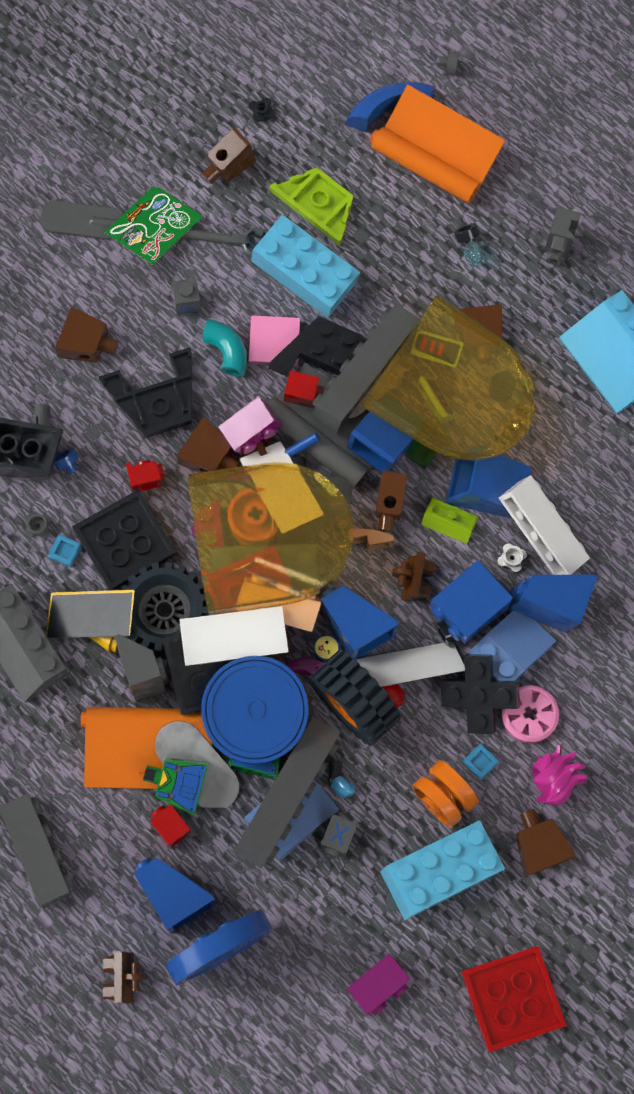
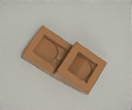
(374, 539)

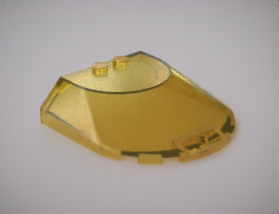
(455, 387)
(268, 534)

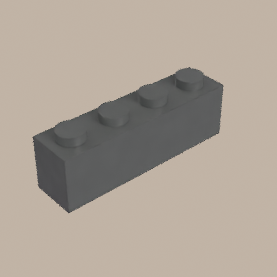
(35, 850)

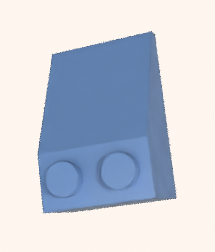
(514, 645)
(314, 814)

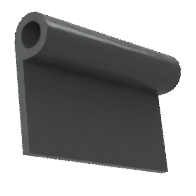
(332, 447)

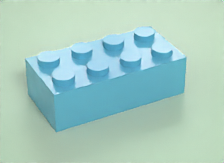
(304, 266)
(442, 870)

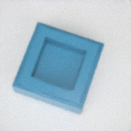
(64, 550)
(480, 761)

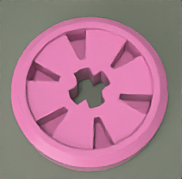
(545, 720)

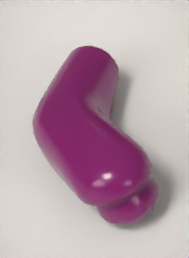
(304, 665)

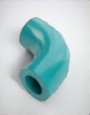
(230, 344)

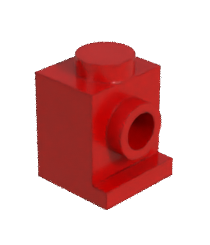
(145, 475)

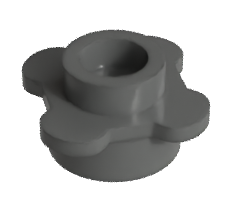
(33, 520)

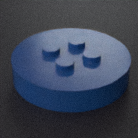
(254, 709)
(219, 946)

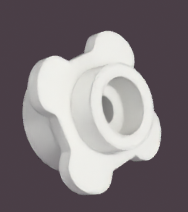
(510, 550)

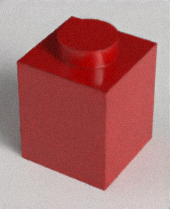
(302, 389)
(169, 825)

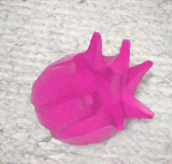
(556, 776)

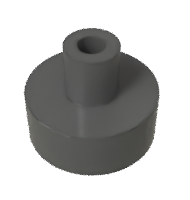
(450, 63)

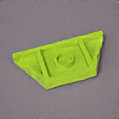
(318, 201)

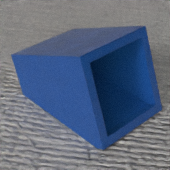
(378, 443)
(482, 482)
(553, 599)
(470, 603)
(356, 622)
(172, 894)

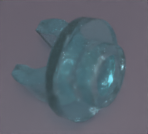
(474, 254)

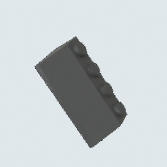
(25, 648)

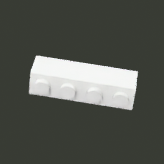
(544, 527)

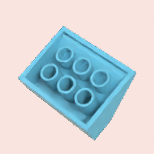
(605, 349)

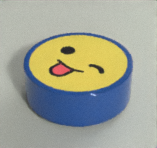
(325, 647)

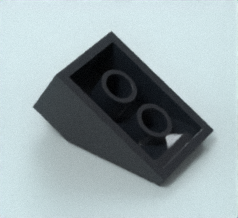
(27, 448)

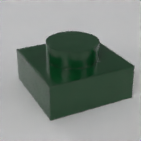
(420, 454)

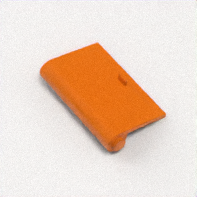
(438, 144)
(123, 743)

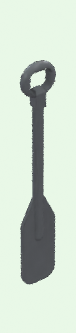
(95, 220)

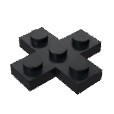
(480, 693)

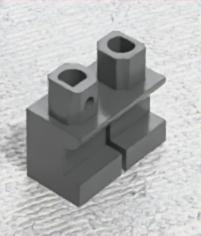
(561, 234)

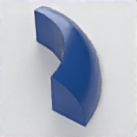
(380, 101)

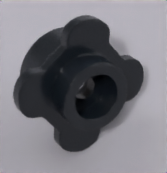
(264, 115)

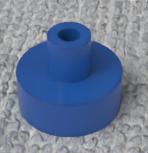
(66, 460)

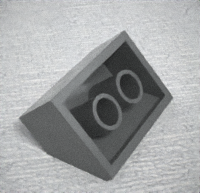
(143, 670)

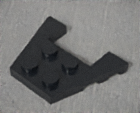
(320, 344)
(160, 405)

